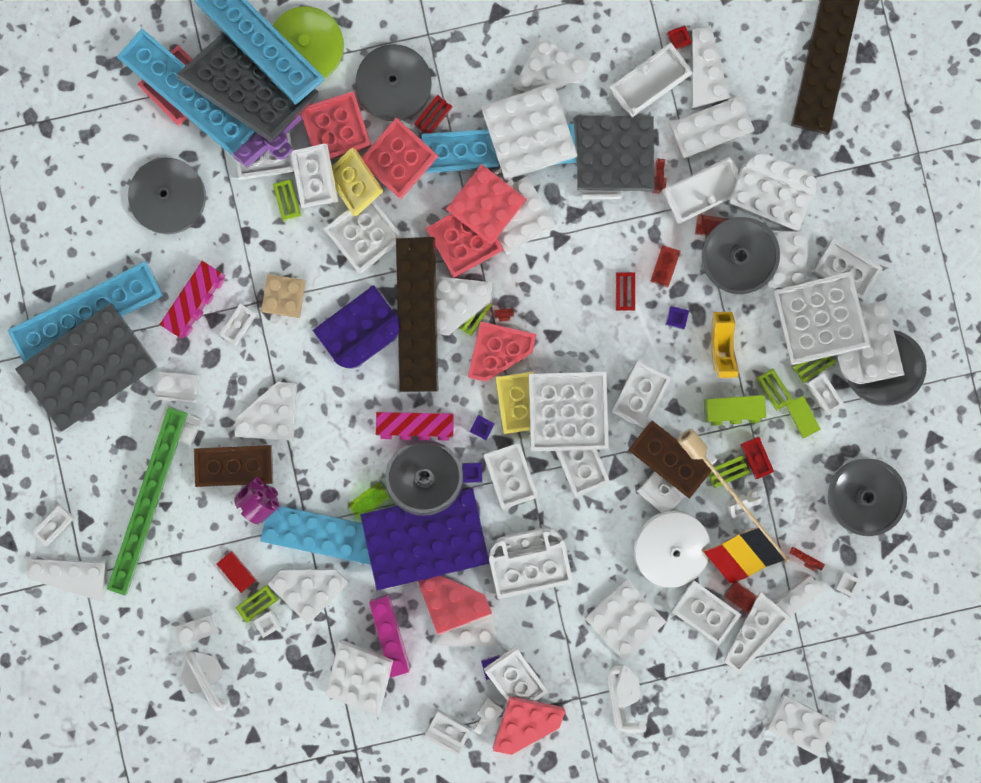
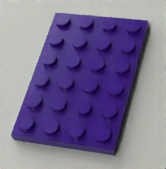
(421, 547)

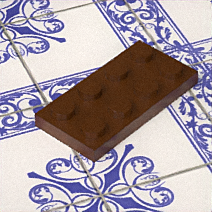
(669, 459)
(232, 465)

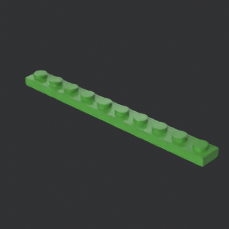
(147, 501)

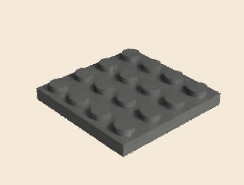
(615, 153)

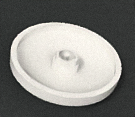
(659, 540)

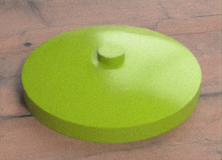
(313, 36)

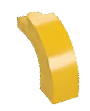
(723, 345)

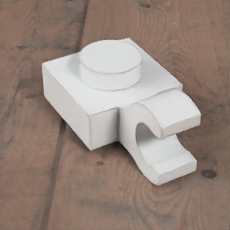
(736, 510)
(489, 714)

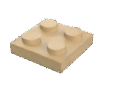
(283, 296)

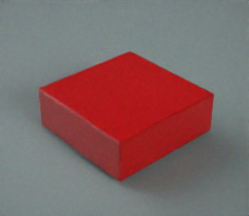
(679, 37)

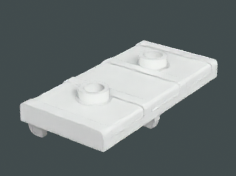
(650, 80)
(702, 190)
(662, 493)

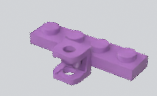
(257, 145)

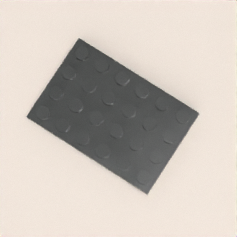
(241, 89)
(86, 367)

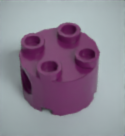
(257, 501)

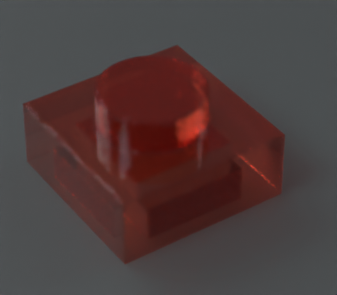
(504, 314)

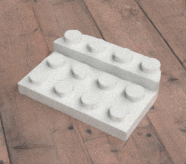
(774, 191)
(882, 357)
(529, 562)

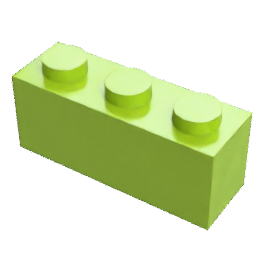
(735, 409)

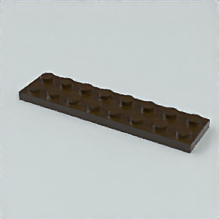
(825, 65)
(417, 314)

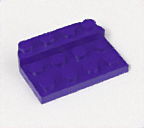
(359, 329)

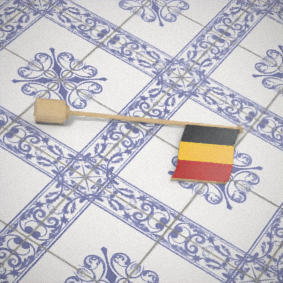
(746, 551)

